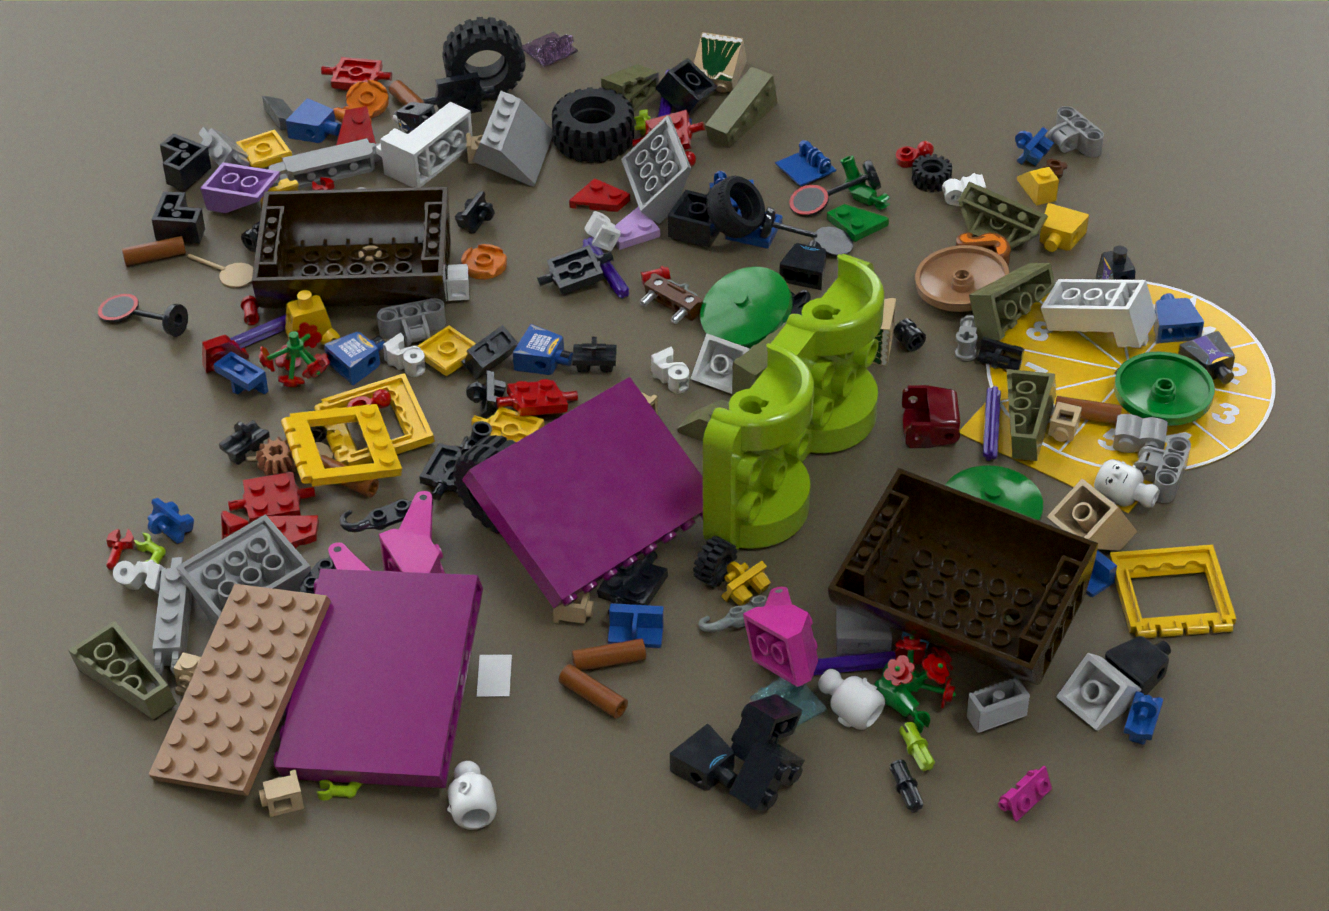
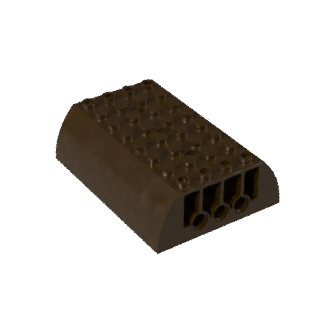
(328, 230)
(971, 550)

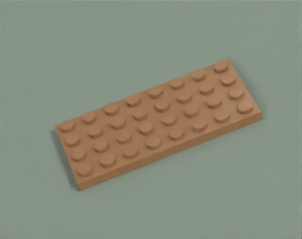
(240, 689)

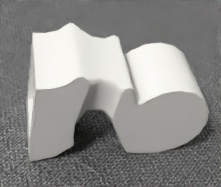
(954, 188)
(602, 230)
(458, 282)
(409, 358)
(674, 374)
(134, 576)

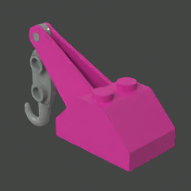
(776, 633)

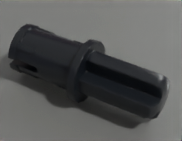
(906, 785)

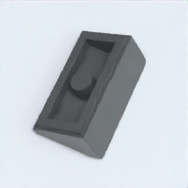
(277, 110)

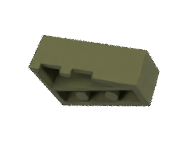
(634, 83)

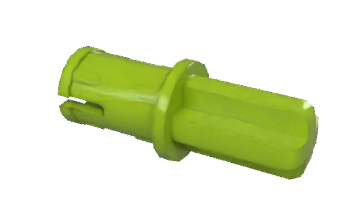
(917, 746)

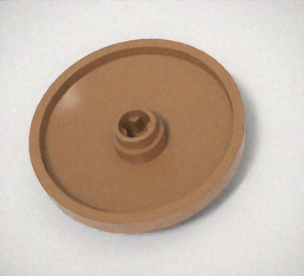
(954, 273)

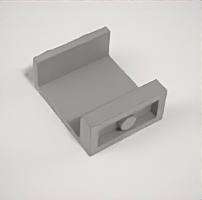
(860, 634)

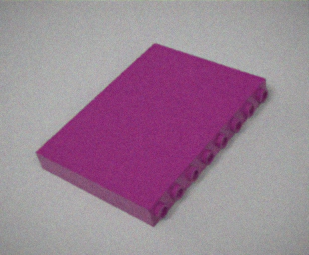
(589, 492)
(382, 679)

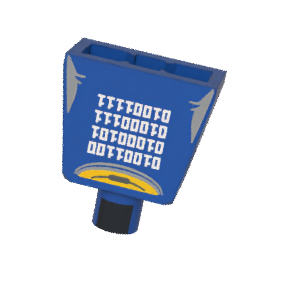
(540, 352)
(354, 355)

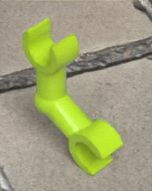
(640, 121)
(157, 551)
(337, 790)

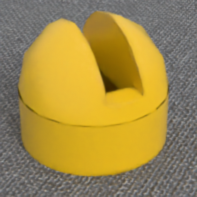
(329, 336)

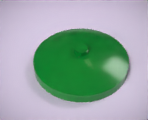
(746, 306)
(1164, 387)
(1000, 487)

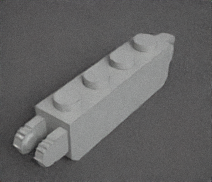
(330, 162)
(171, 618)

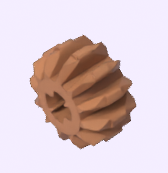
(275, 457)

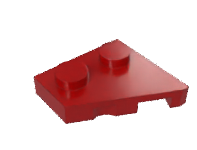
(356, 126)

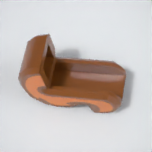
(987, 240)

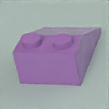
(236, 186)

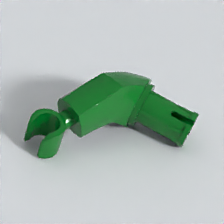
(861, 191)
(902, 701)

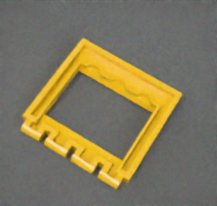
(407, 411)
(307, 455)
(1172, 562)

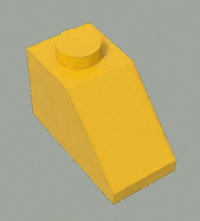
(1040, 185)

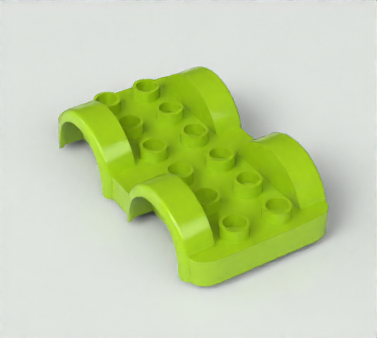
(805, 401)

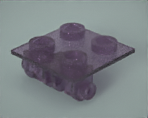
(550, 48)

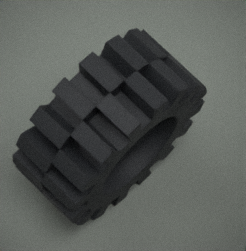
(931, 172)
(713, 561)

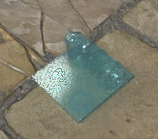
(799, 696)

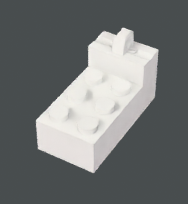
(428, 148)
(1101, 307)

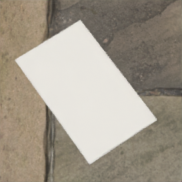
(494, 675)

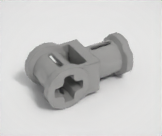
(966, 339)

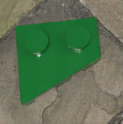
(856, 221)

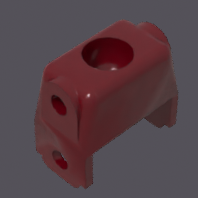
(931, 418)

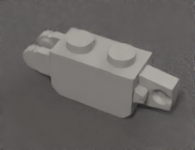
(223, 148)

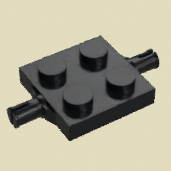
(461, 90)
(575, 269)
(440, 469)
(634, 584)

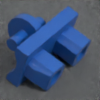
(1033, 147)
(166, 519)
(1143, 717)

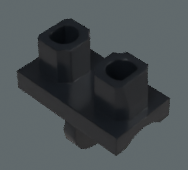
(475, 213)
(1000, 354)
(594, 355)
(486, 394)
(244, 439)

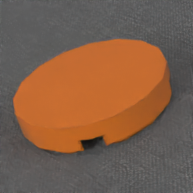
(368, 94)
(485, 261)

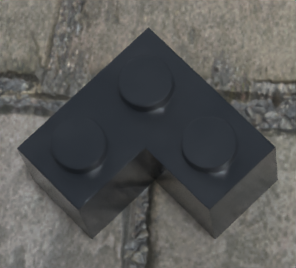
(184, 161)
(176, 219)
(764, 722)
(763, 774)

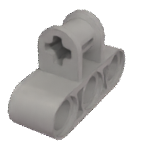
(1076, 132)
(412, 320)
(1165, 466)

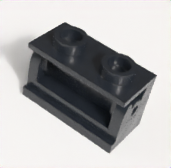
(489, 352)

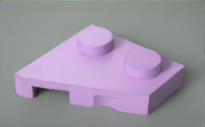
(636, 229)

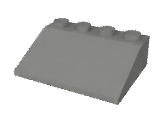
(514, 140)
(657, 170)
(251, 557)

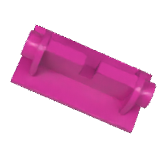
(1030, 791)

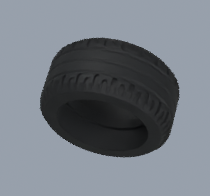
(748, 200)

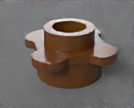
(1056, 166)

